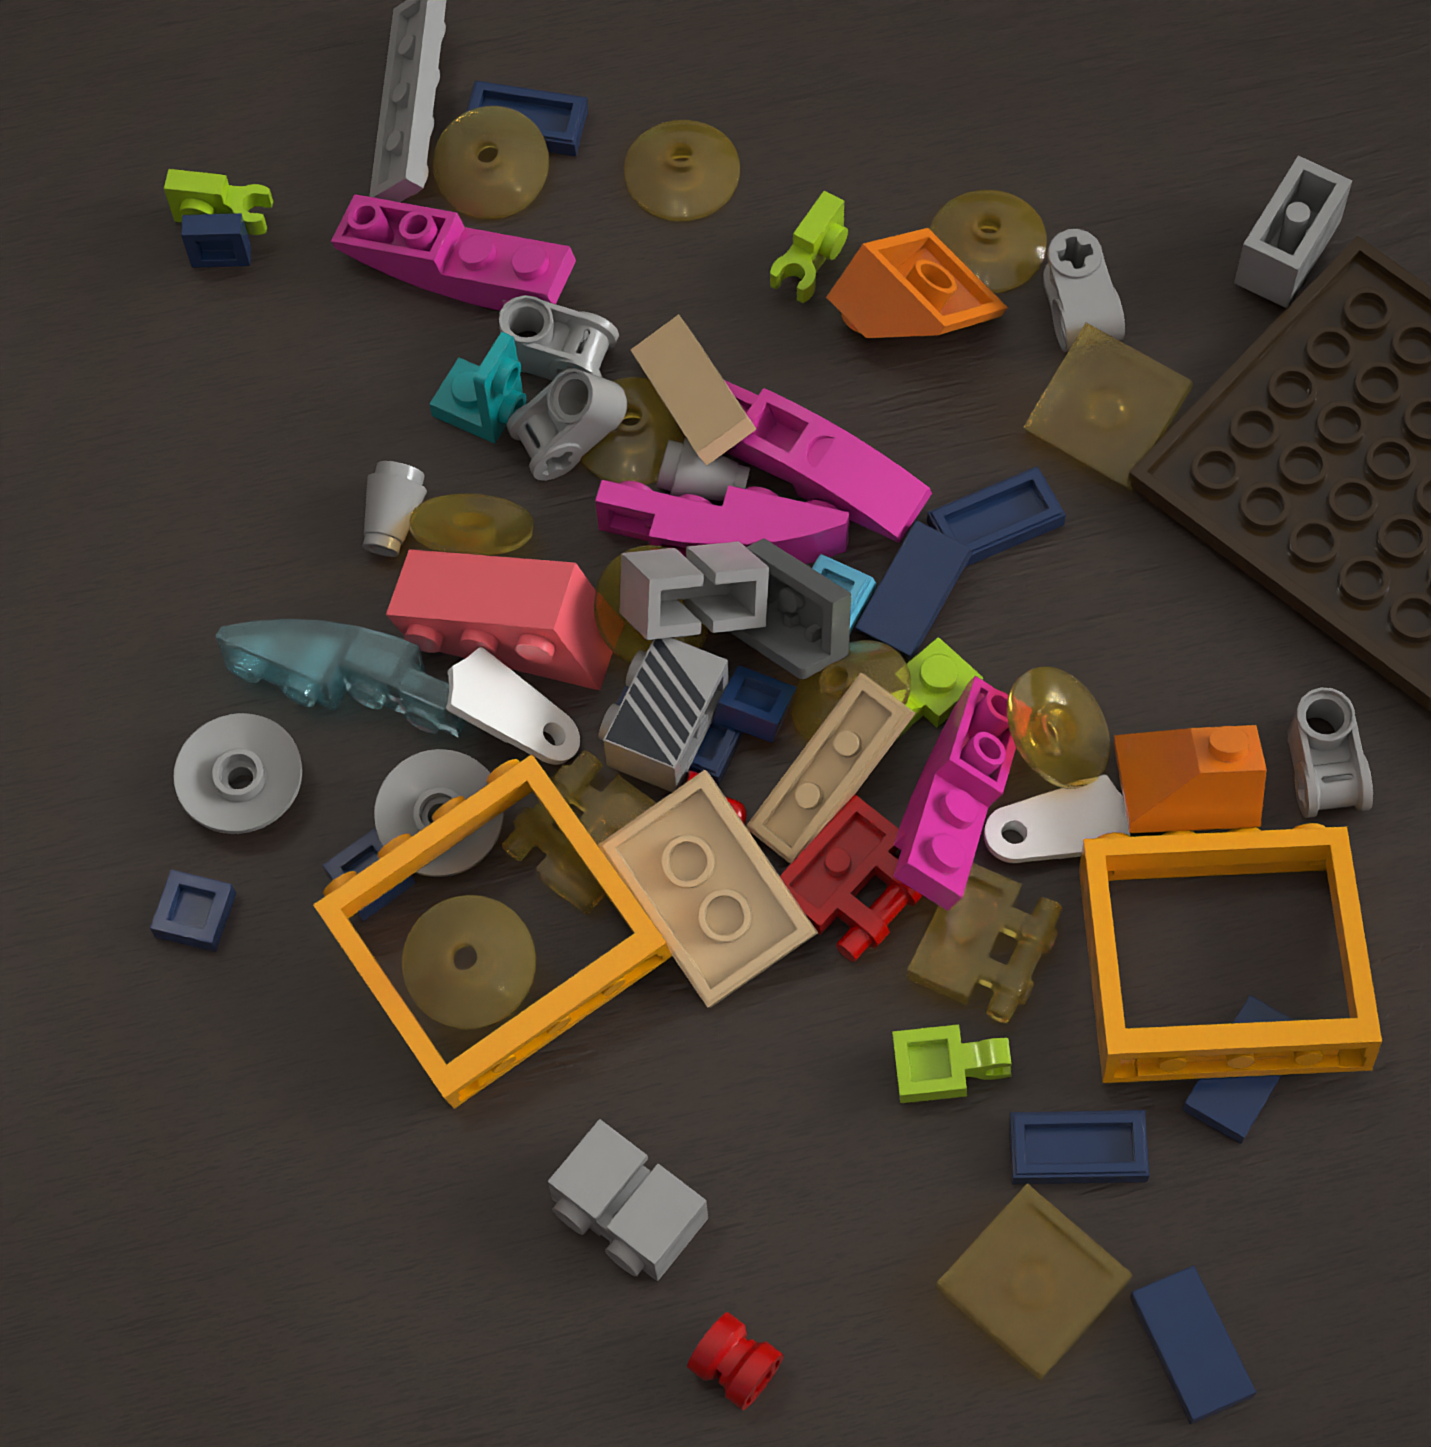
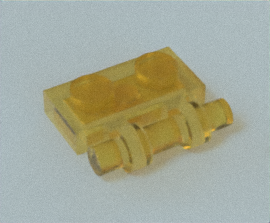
(602, 817)
(961, 940)

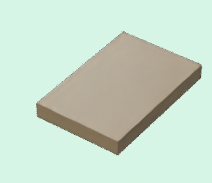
(708, 888)

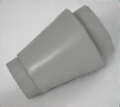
(686, 473)
(390, 499)

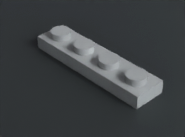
(408, 100)

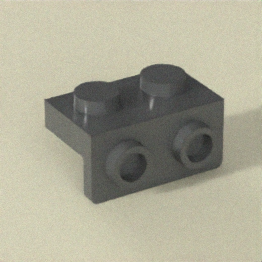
(803, 617)

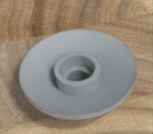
(233, 748)
(421, 787)

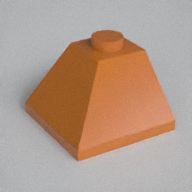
(911, 289)
(1192, 778)

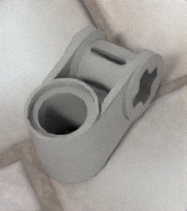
(1080, 288)
(560, 339)
(560, 425)
(1328, 766)

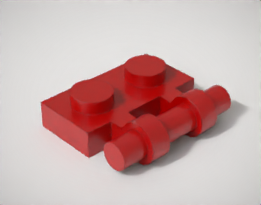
(839, 866)

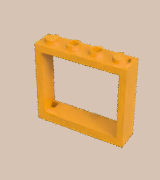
(551, 1013)
(1236, 1047)

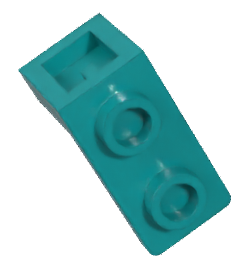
(483, 395)

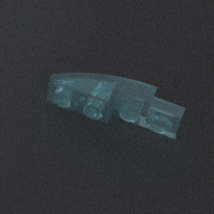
(325, 659)

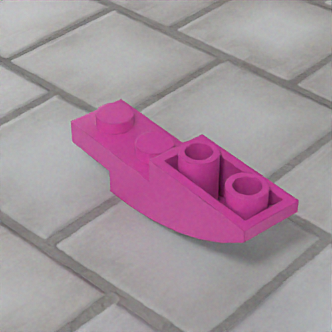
(444, 257)
(828, 464)
(745, 517)
(954, 794)

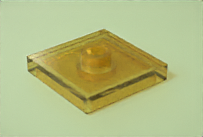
(1107, 404)
(1033, 1281)

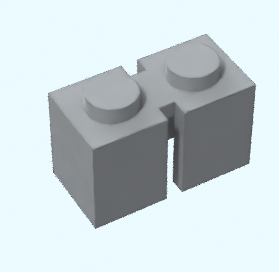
(719, 585)
(616, 1196)

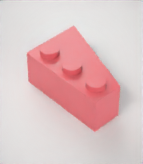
(518, 609)

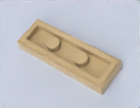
(693, 390)
(830, 767)

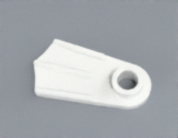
(510, 708)
(1057, 822)

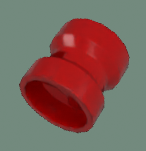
(739, 1363)

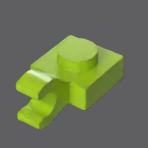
(211, 194)
(815, 239)
(936, 683)
(935, 1062)

